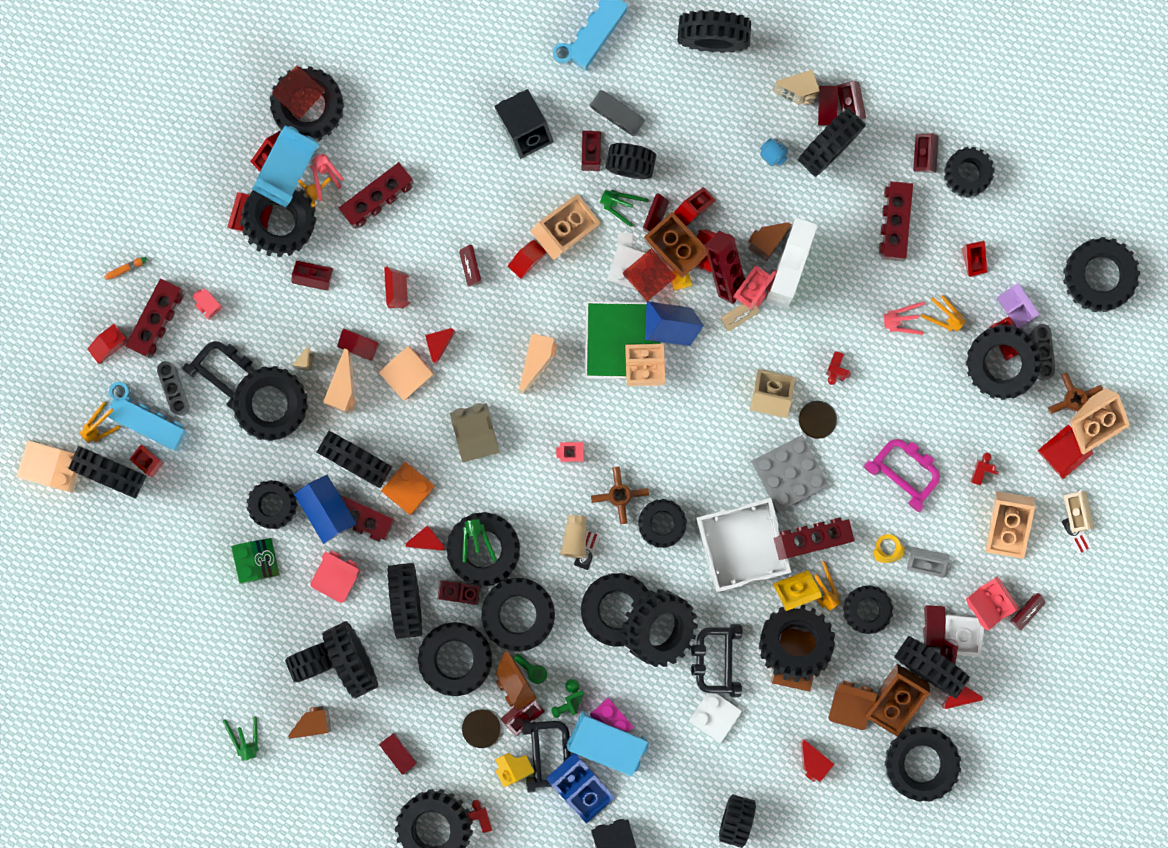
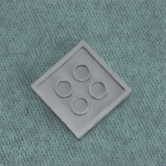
(789, 473)

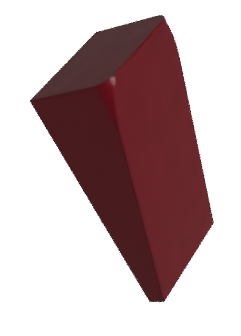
(827, 104)
(591, 150)
(949, 649)

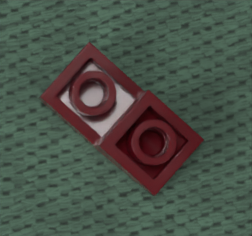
(458, 592)
(934, 625)

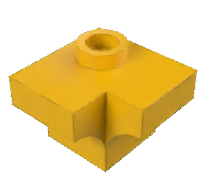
(512, 768)

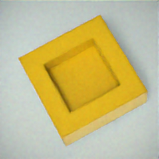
(679, 283)

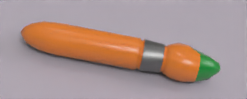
(124, 268)

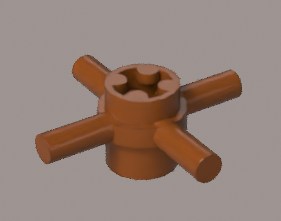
(1082, 395)
(624, 489)

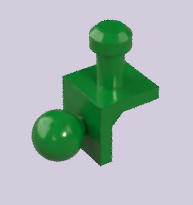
(573, 700)

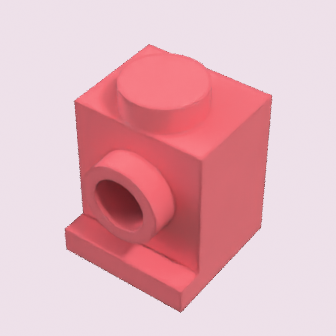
(206, 303)
(577, 448)

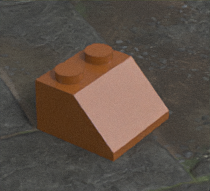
(767, 239)
(312, 723)

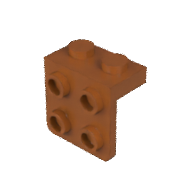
(851, 705)

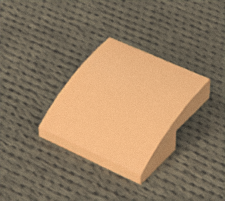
(645, 365)
(406, 373)

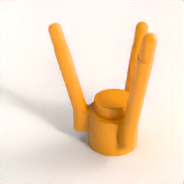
(311, 190)
(955, 319)
(90, 431)
(830, 599)

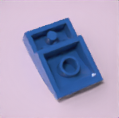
(580, 788)

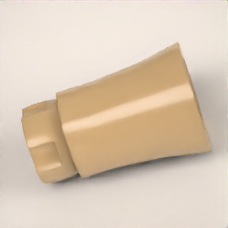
(575, 537)

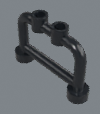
(230, 351)
(734, 689)
(532, 728)

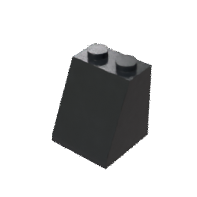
(524, 123)
(614, 835)

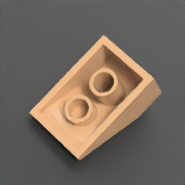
(565, 227)
(538, 357)
(342, 390)
(1099, 420)
(47, 467)
(1010, 524)

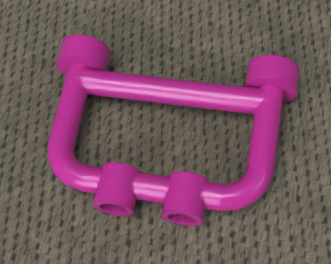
(911, 450)

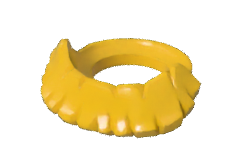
(880, 556)

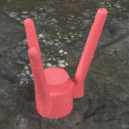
(323, 165)
(892, 319)

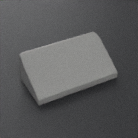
(928, 562)

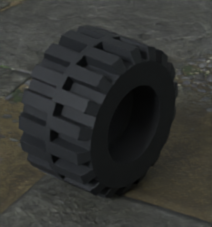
(975, 157)
(631, 161)
(255, 500)
(674, 511)
(883, 602)
(309, 662)
(737, 821)

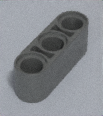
(617, 113)
(1046, 343)
(179, 395)

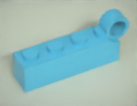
(594, 35)
(144, 422)

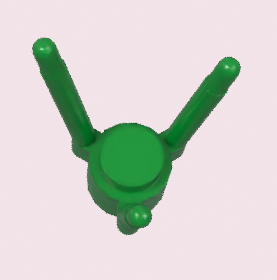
(611, 198)
(474, 528)
(245, 750)

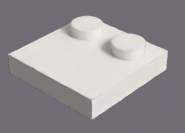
(622, 260)
(966, 632)
(715, 716)

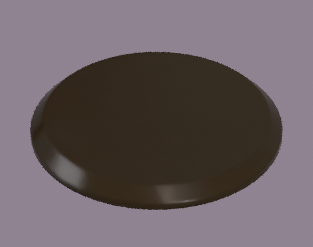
(817, 419)
(481, 728)

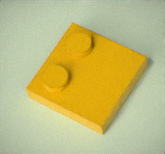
(797, 590)

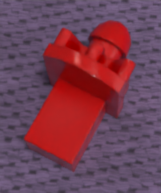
(835, 371)
(981, 467)
(482, 815)

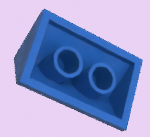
(671, 324)
(325, 508)

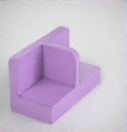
(1017, 306)

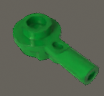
(536, 673)

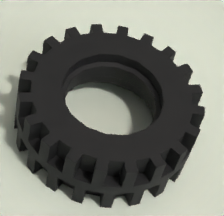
(714, 31)
(331, 114)
(831, 142)
(257, 234)
(1090, 297)
(1022, 343)
(290, 388)
(354, 459)
(107, 472)
(501, 568)
(404, 600)
(591, 605)
(544, 614)
(641, 621)
(350, 659)
(793, 665)
(932, 667)
(948, 769)
(434, 802)

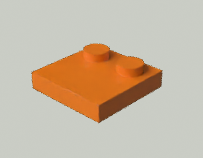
(407, 488)

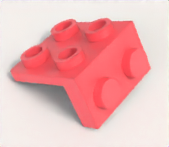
(753, 288)
(335, 576)
(991, 603)

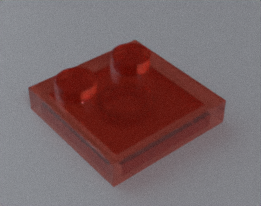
(298, 92)
(649, 275)

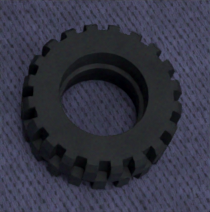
(428, 659)

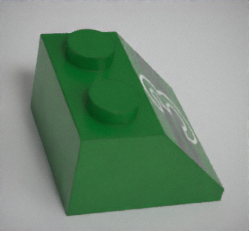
(255, 560)

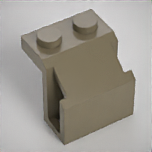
(474, 432)

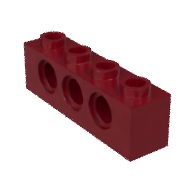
(379, 185)
(903, 192)
(725, 265)
(153, 307)
(383, 522)
(841, 533)

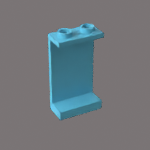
(285, 165)
(607, 744)

